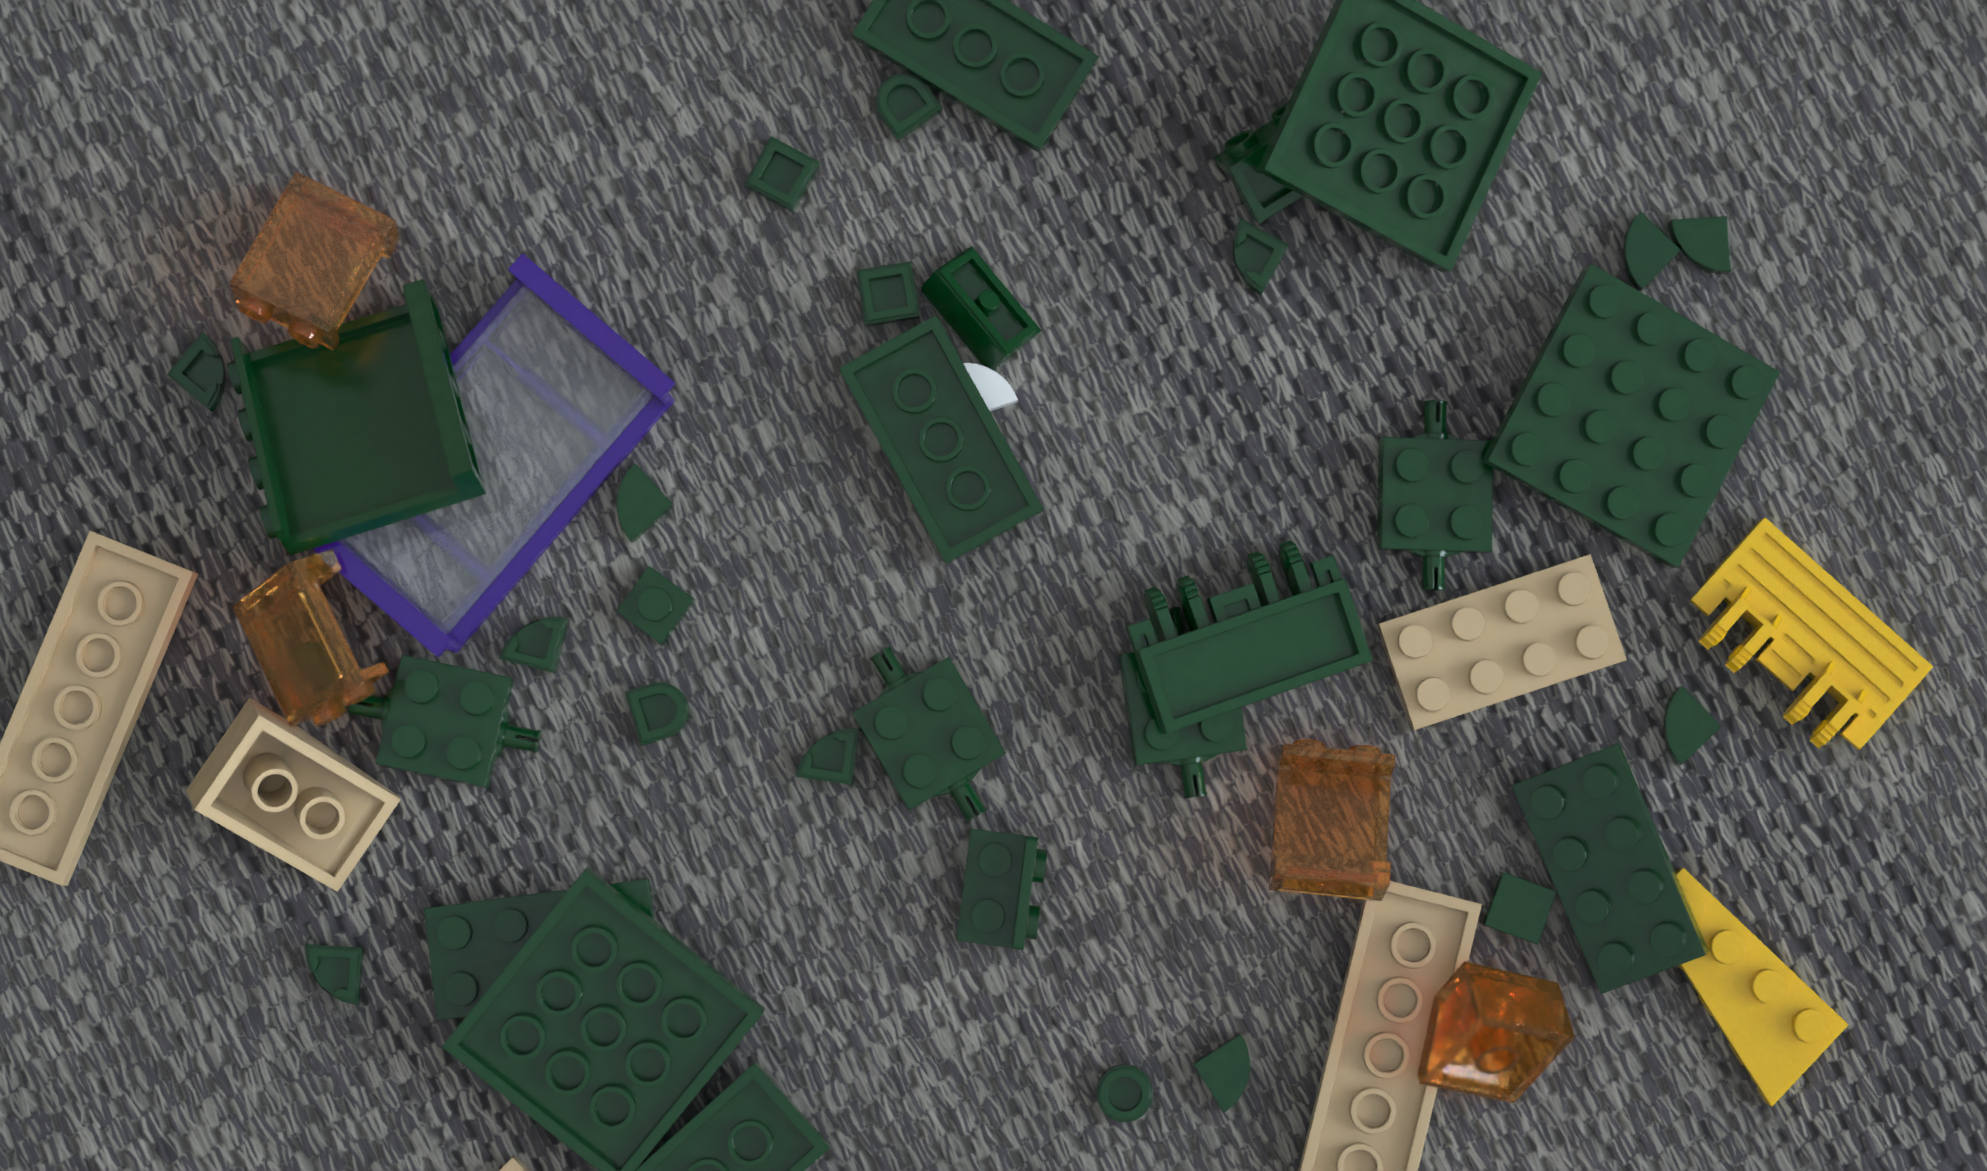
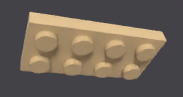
(1501, 642)

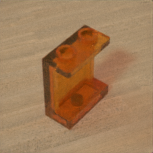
(312, 261)
(303, 644)
(1331, 821)

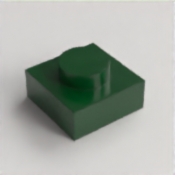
(655, 605)

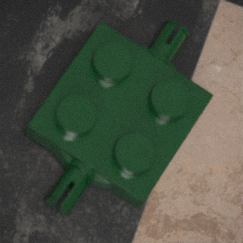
(1434, 495)
(445, 722)
(928, 733)
(1181, 747)

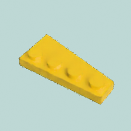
(1756, 1000)

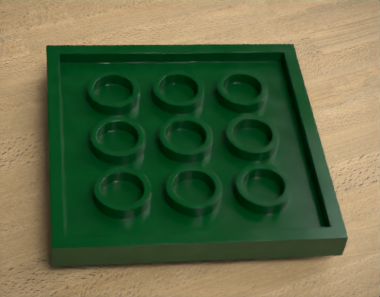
(1400, 124)
(1631, 416)
(603, 1026)

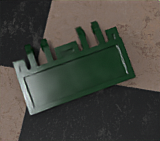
(1254, 645)

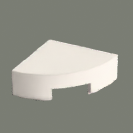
(991, 386)

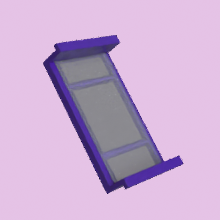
(551, 418)

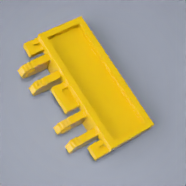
(1812, 632)

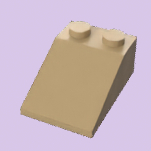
(291, 795)

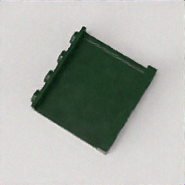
(357, 429)

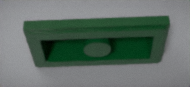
(979, 308)

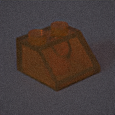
(1493, 1032)

